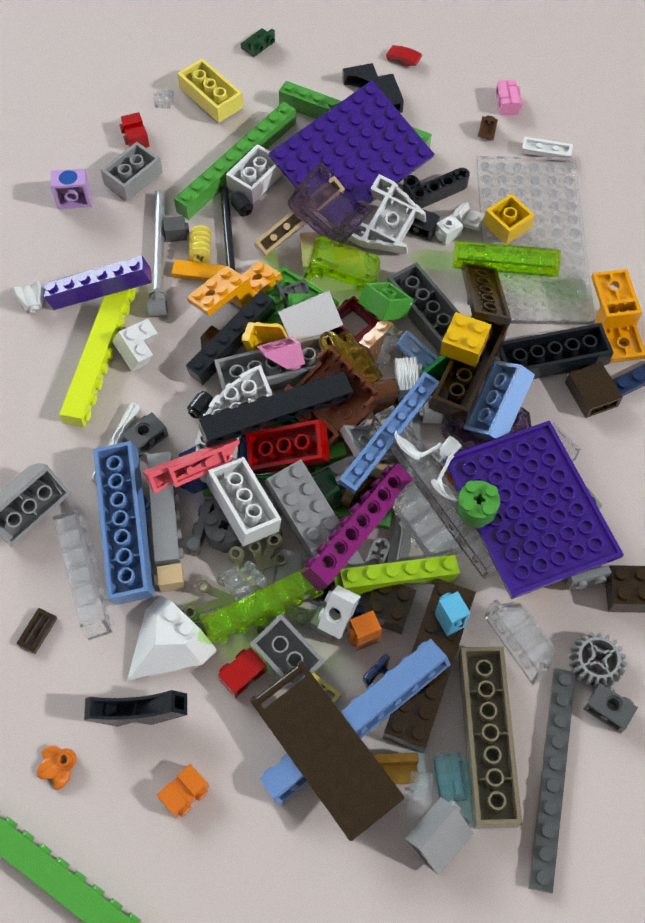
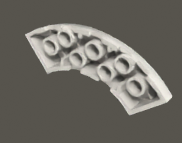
(246, 388)

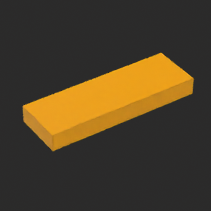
(195, 270)

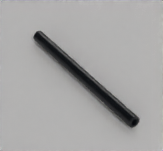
(227, 227)

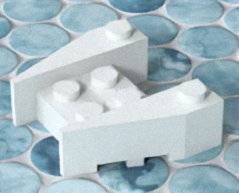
(391, 219)

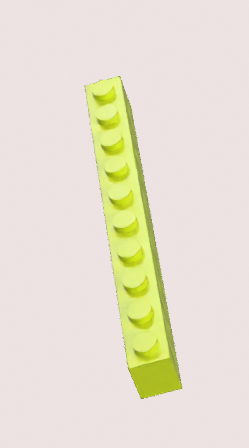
(95, 358)

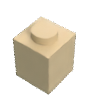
(170, 577)

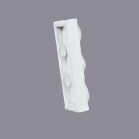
(546, 148)

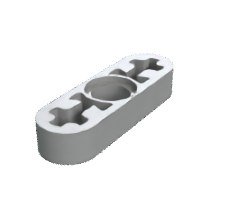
(373, 550)

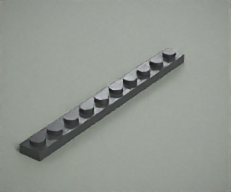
(552, 782)

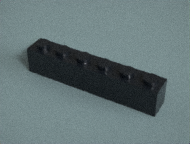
(229, 338)

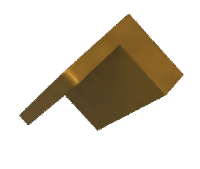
(398, 765)

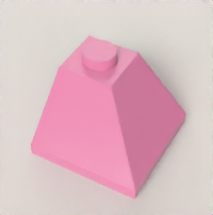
(284, 352)

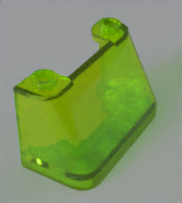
(342, 263)

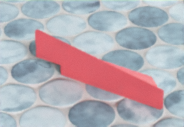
(190, 466)

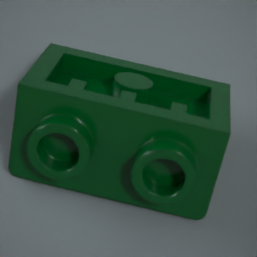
(258, 42)

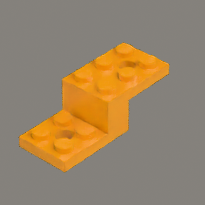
(233, 287)
(619, 314)

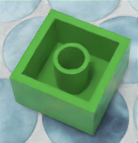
(385, 301)

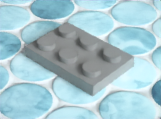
(358, 437)

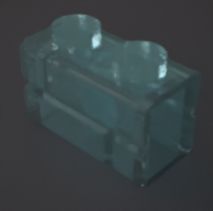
(451, 777)

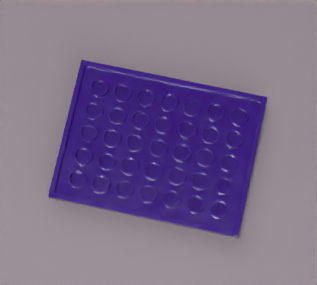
(356, 144)
(545, 512)

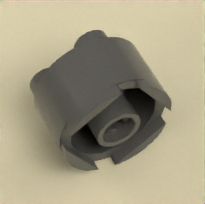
(216, 536)

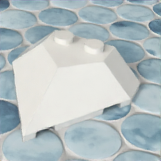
(168, 642)

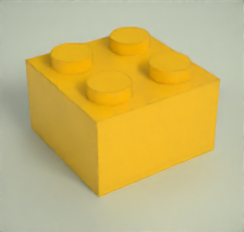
(508, 219)
(465, 339)

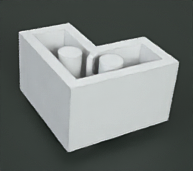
(133, 344)

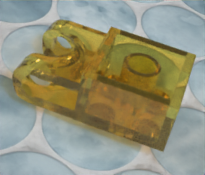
(353, 353)

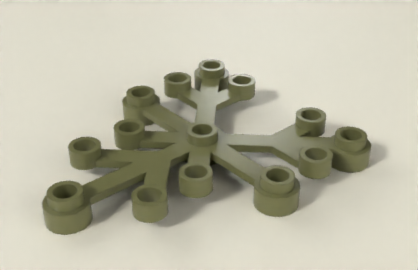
(263, 563)

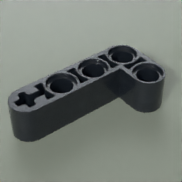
(435, 189)

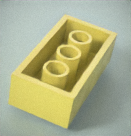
(210, 90)

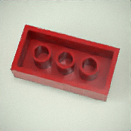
(281, 446)

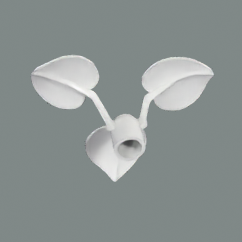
(446, 452)

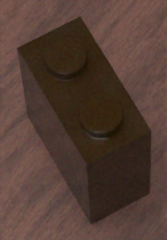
(593, 389)

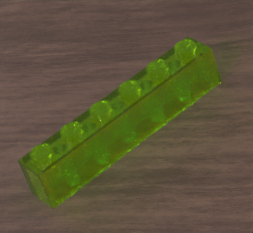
(508, 258)
(258, 606)

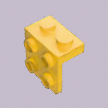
(261, 333)

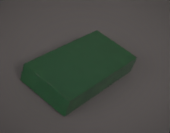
(328, 486)

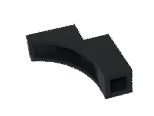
(362, 74)
(142, 709)

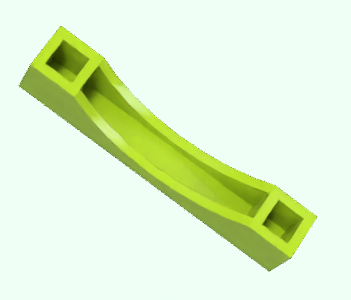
(376, 576)

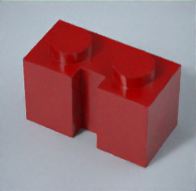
(134, 130)
(242, 671)

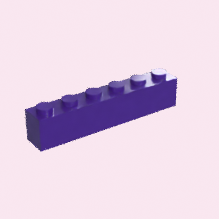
(98, 283)

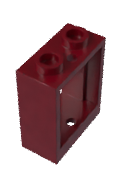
(352, 305)

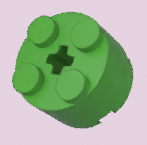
(478, 493)

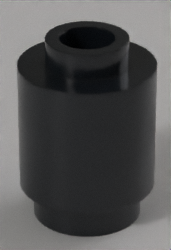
(241, 203)
(199, 404)

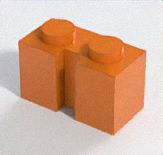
(364, 630)
(183, 791)

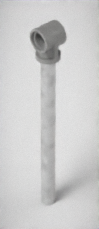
(158, 303)

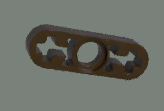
(350, 499)

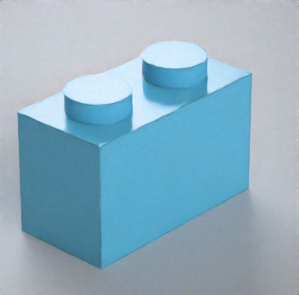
(452, 612)

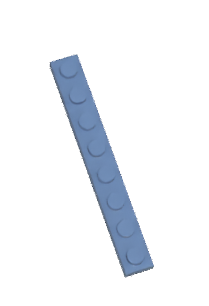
(385, 436)

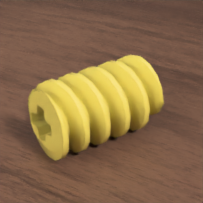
(200, 244)

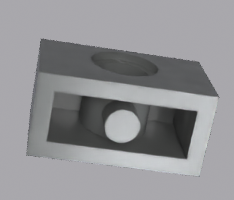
(155, 431)
(598, 708)

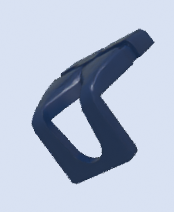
(379, 667)

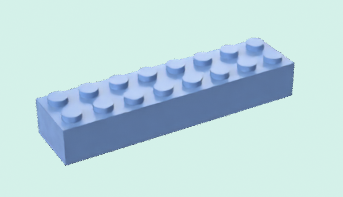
(123, 523)

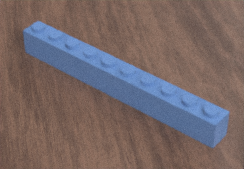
(368, 710)

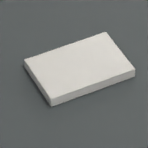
(311, 317)

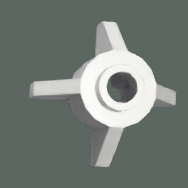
(30, 296)

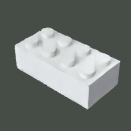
(243, 501)

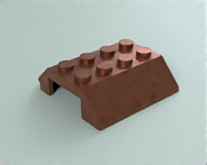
(348, 412)

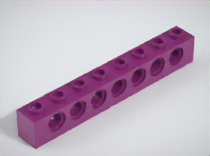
(378, 502)

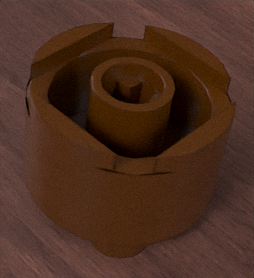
(387, 394)

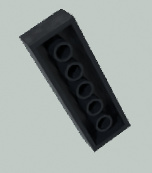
(559, 350)

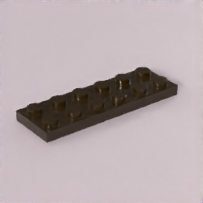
(485, 294)

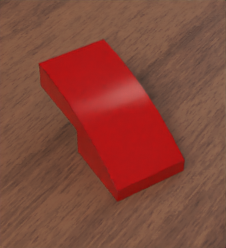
(407, 55)

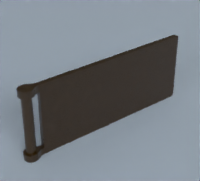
(328, 753)

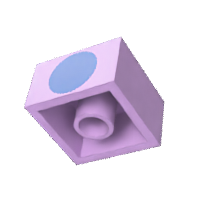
(71, 188)

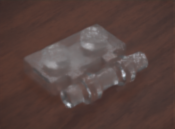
(238, 582)

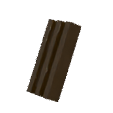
(28, 646)

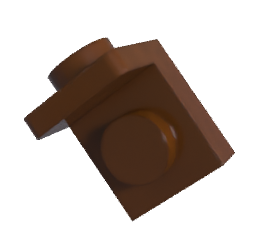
(487, 127)

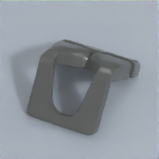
(299, 287)

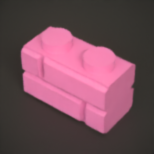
(508, 97)

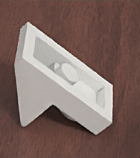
(469, 218)

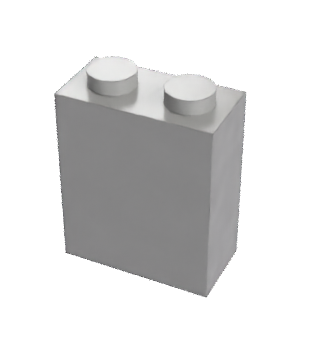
(440, 835)

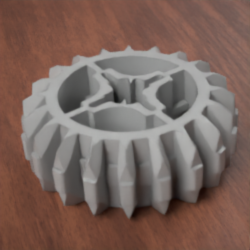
(590, 644)

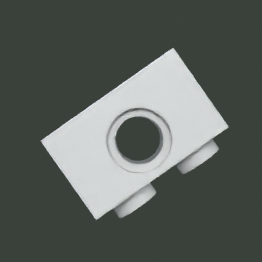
(346, 603)

